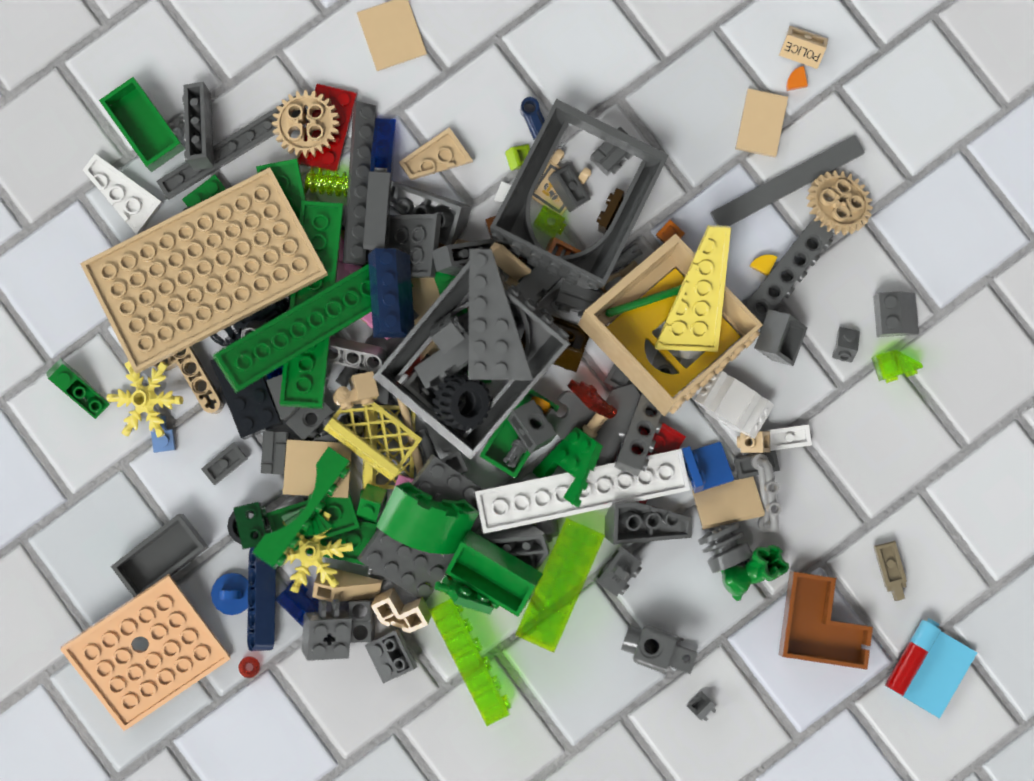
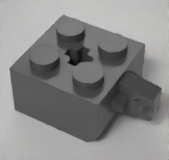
(618, 571)

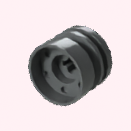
(725, 547)

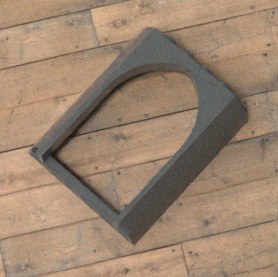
(513, 224)
(542, 347)

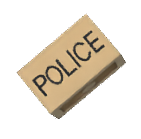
(803, 47)

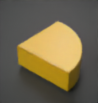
(763, 264)

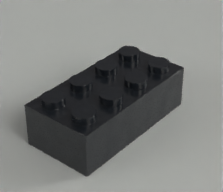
(251, 407)

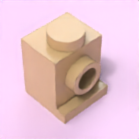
(760, 444)

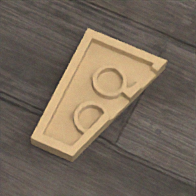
(436, 156)

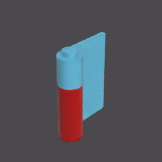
(930, 668)

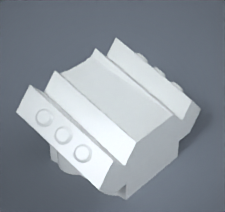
(734, 404)

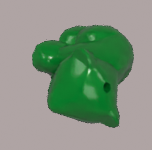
(764, 565)

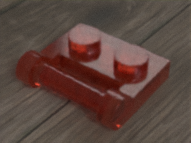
(590, 397)

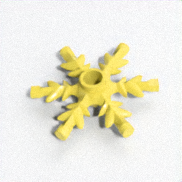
(145, 399)
(316, 558)

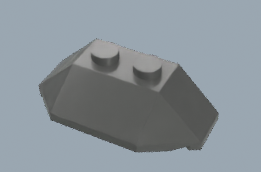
(523, 542)

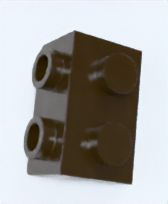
(613, 202)

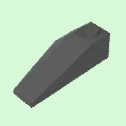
(416, 201)
(644, 523)

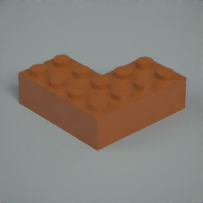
(812, 634)

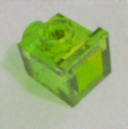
(542, 224)

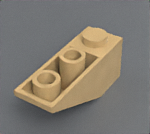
(350, 588)

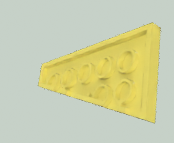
(697, 310)

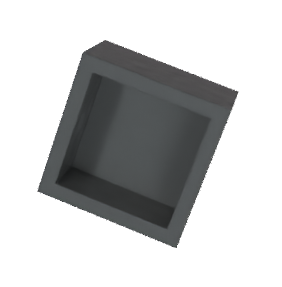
(781, 337)

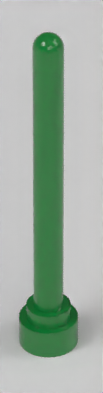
(642, 301)

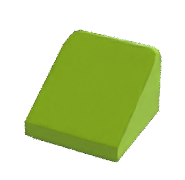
(516, 156)

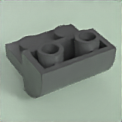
(391, 656)

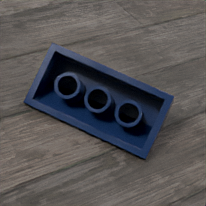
(391, 293)

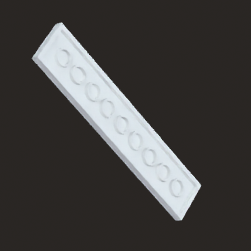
(543, 497)

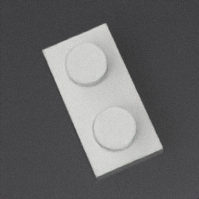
(790, 437)

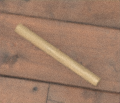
(408, 423)

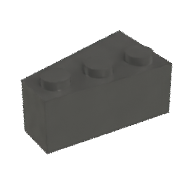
(453, 258)
(441, 365)

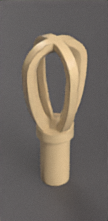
(622, 273)

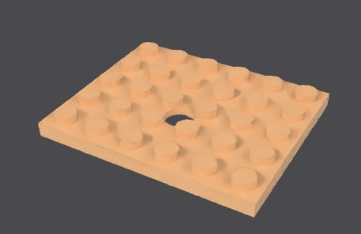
(139, 681)

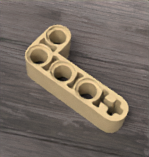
(195, 378)

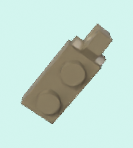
(891, 569)

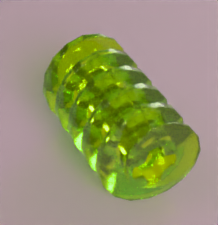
(326, 182)

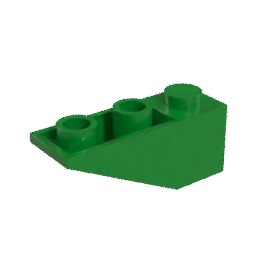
(77, 388)

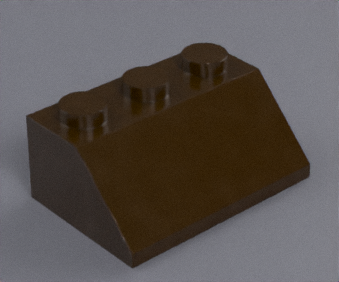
(572, 355)

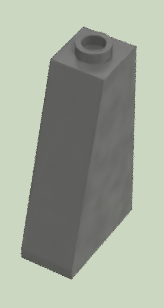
(377, 209)

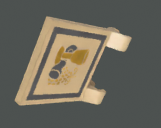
(546, 194)

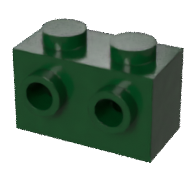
(248, 526)

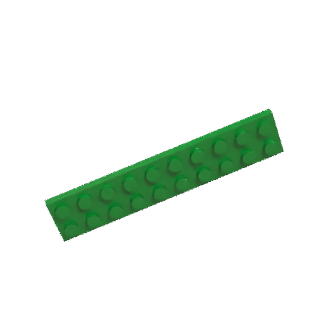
(296, 330)
(306, 374)

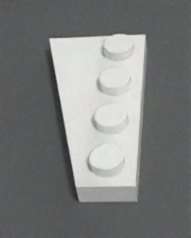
(126, 196)

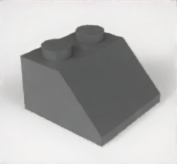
(895, 314)

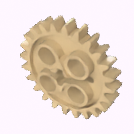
(325, 123)
(843, 199)

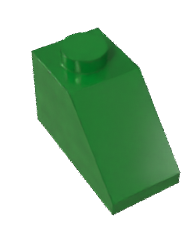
(371, 503)

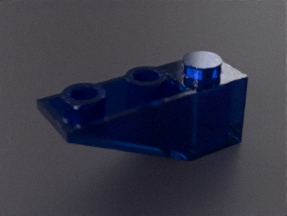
(383, 144)

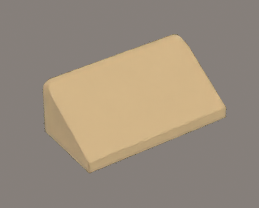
(509, 262)

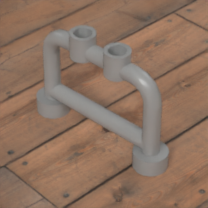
(770, 521)

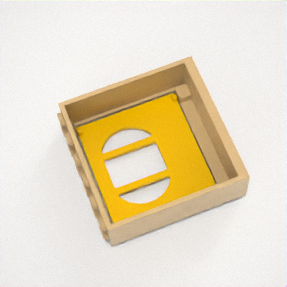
(626, 336)

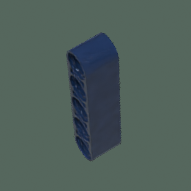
(260, 604)

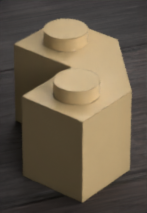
(393, 612)

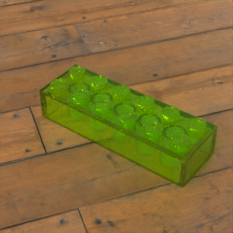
(560, 585)
(470, 661)

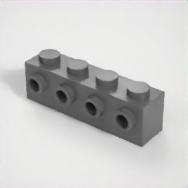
(198, 126)

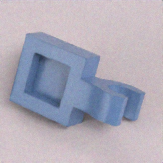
(166, 442)

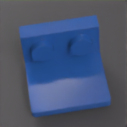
(707, 467)

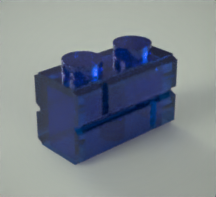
(298, 603)

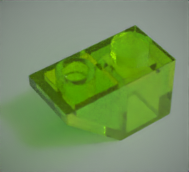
(894, 363)

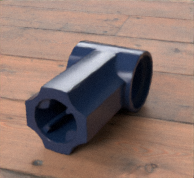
(534, 119)

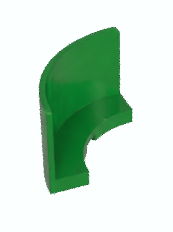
(426, 523)

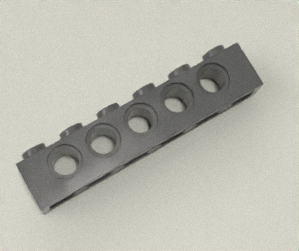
(787, 264)
(627, 459)

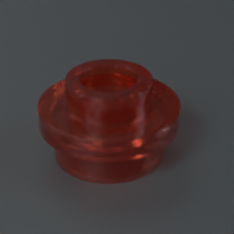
(242, 667)

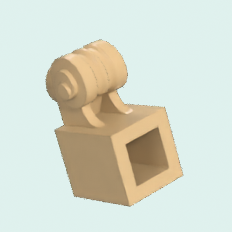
(362, 392)

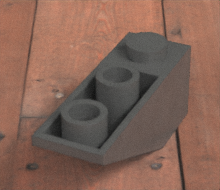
(446, 451)

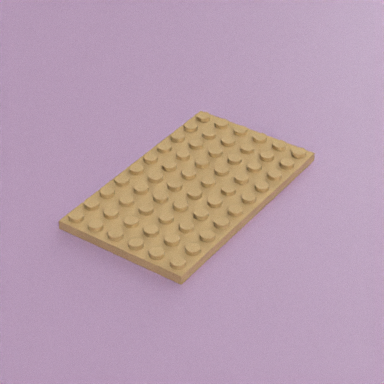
(203, 270)

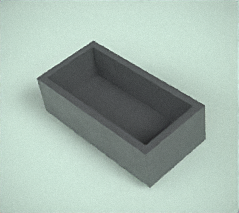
(160, 555)

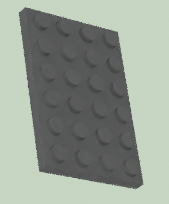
(409, 567)

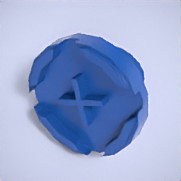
(230, 594)

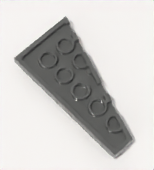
(493, 334)

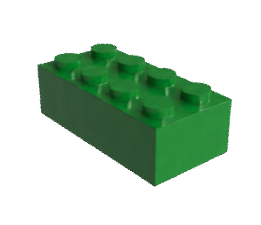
(142, 124)
(502, 439)
(494, 573)

